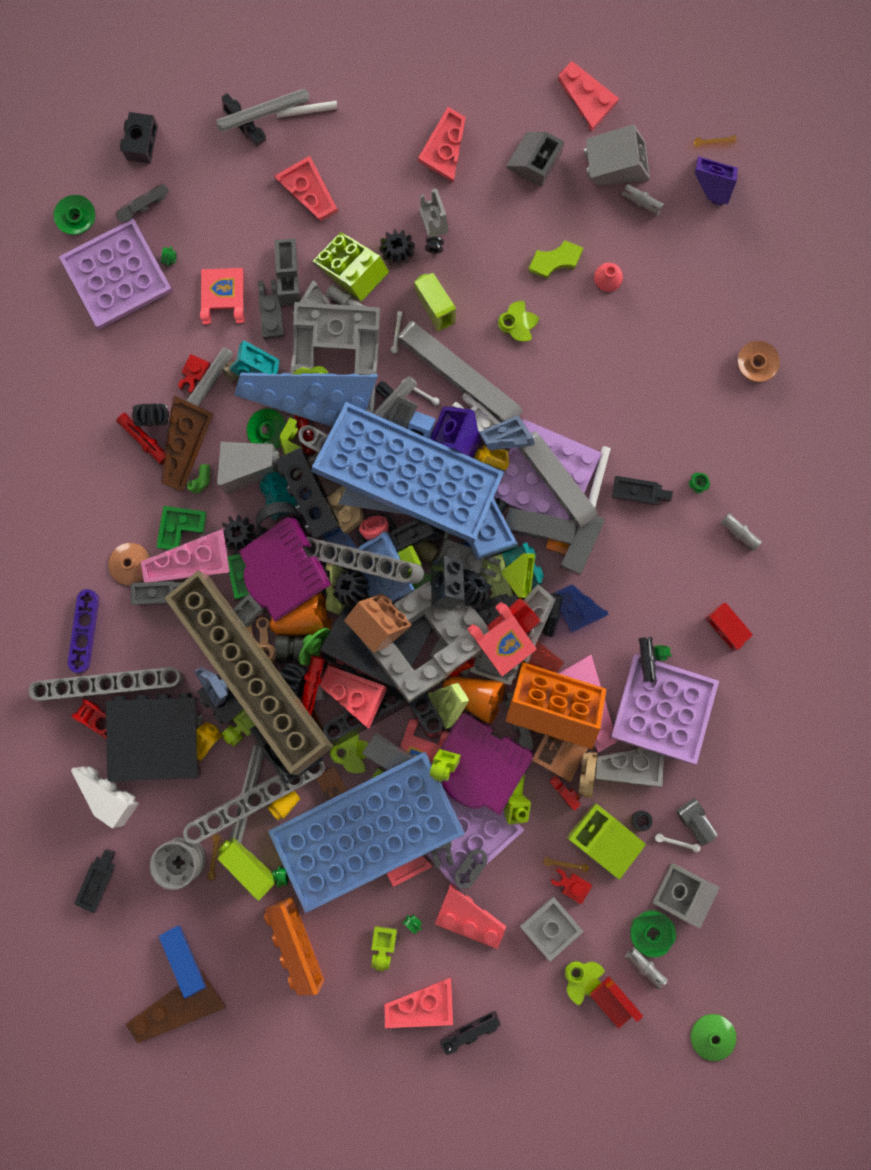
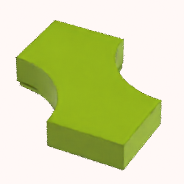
(563, 257)

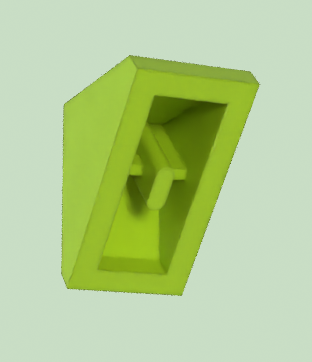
(520, 574)

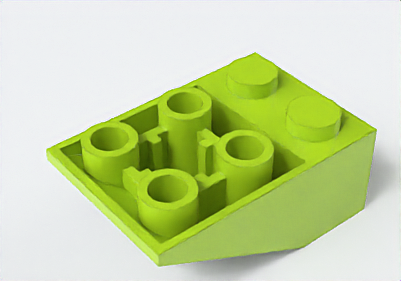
(352, 266)
(606, 840)

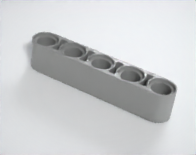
(559, 481)

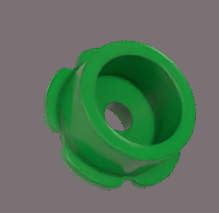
(168, 256)
(705, 484)
(662, 652)
(280, 877)
(413, 923)

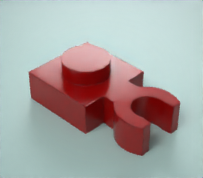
(194, 371)
(568, 796)
(574, 887)

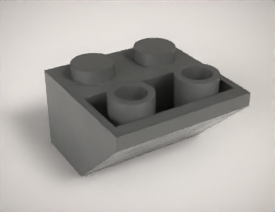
(536, 156)

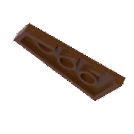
(184, 438)
(175, 1011)

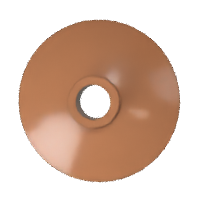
(765, 355)
(117, 567)

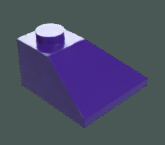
(716, 180)
(457, 430)

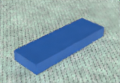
(182, 962)

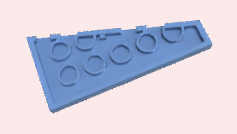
(309, 394)

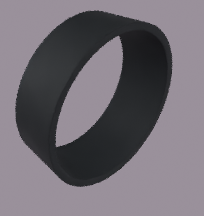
(273, 509)

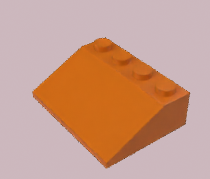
(557, 705)
(295, 947)

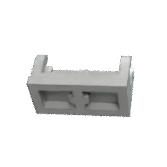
(433, 215)
(485, 668)

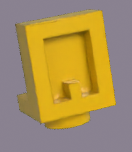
(496, 458)
(206, 738)

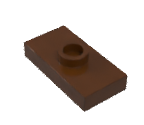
(331, 783)

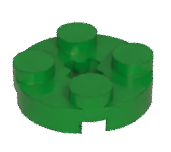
(663, 941)

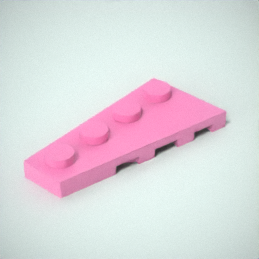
(202, 554)
(586, 671)

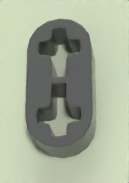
(466, 864)

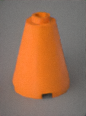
(305, 619)
(482, 695)

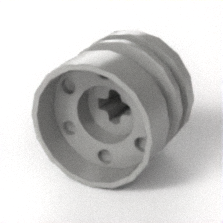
(169, 871)

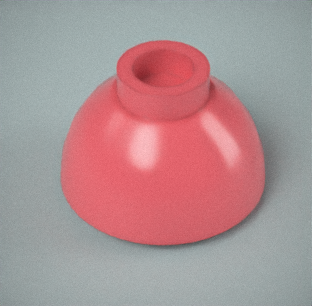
(608, 277)
(374, 527)

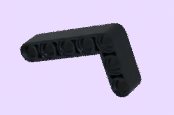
(385, 711)

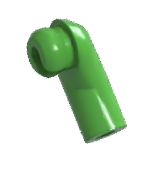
(202, 481)

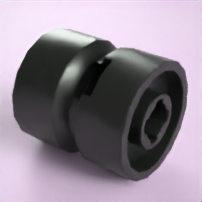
(288, 648)

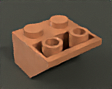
(377, 622)
(559, 756)

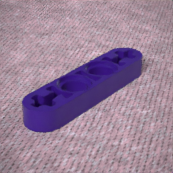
(87, 631)

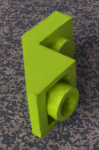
(288, 432)
(518, 806)

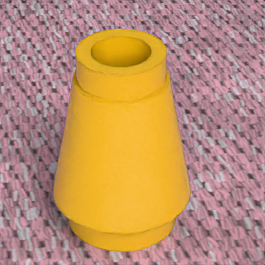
(283, 805)

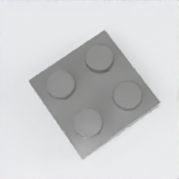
(551, 928)

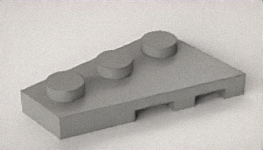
(541, 603)
(631, 767)

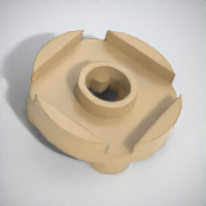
(588, 768)

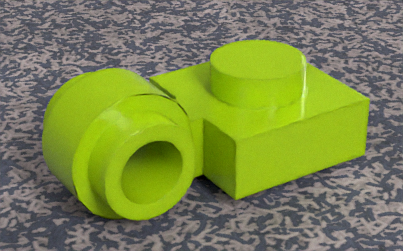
(232, 734)
(443, 765)
(384, 942)

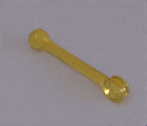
(698, 141)
(215, 838)
(547, 861)

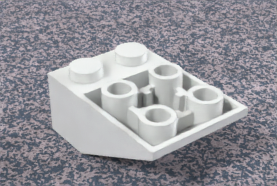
(104, 798)

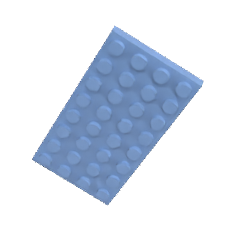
(408, 472)
(365, 832)

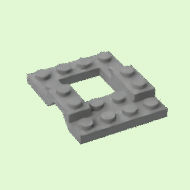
(337, 328)
(450, 627)

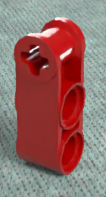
(90, 716)

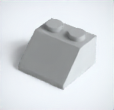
(686, 895)

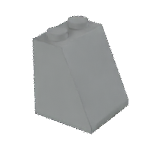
(617, 157)
(245, 464)

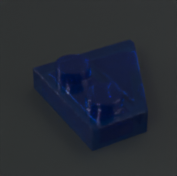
(579, 609)

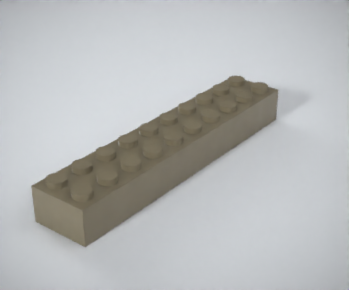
(248, 673)

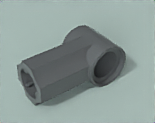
(694, 817)

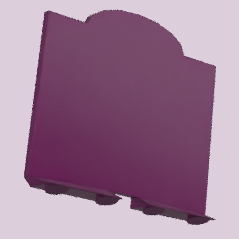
(279, 570)
(487, 765)

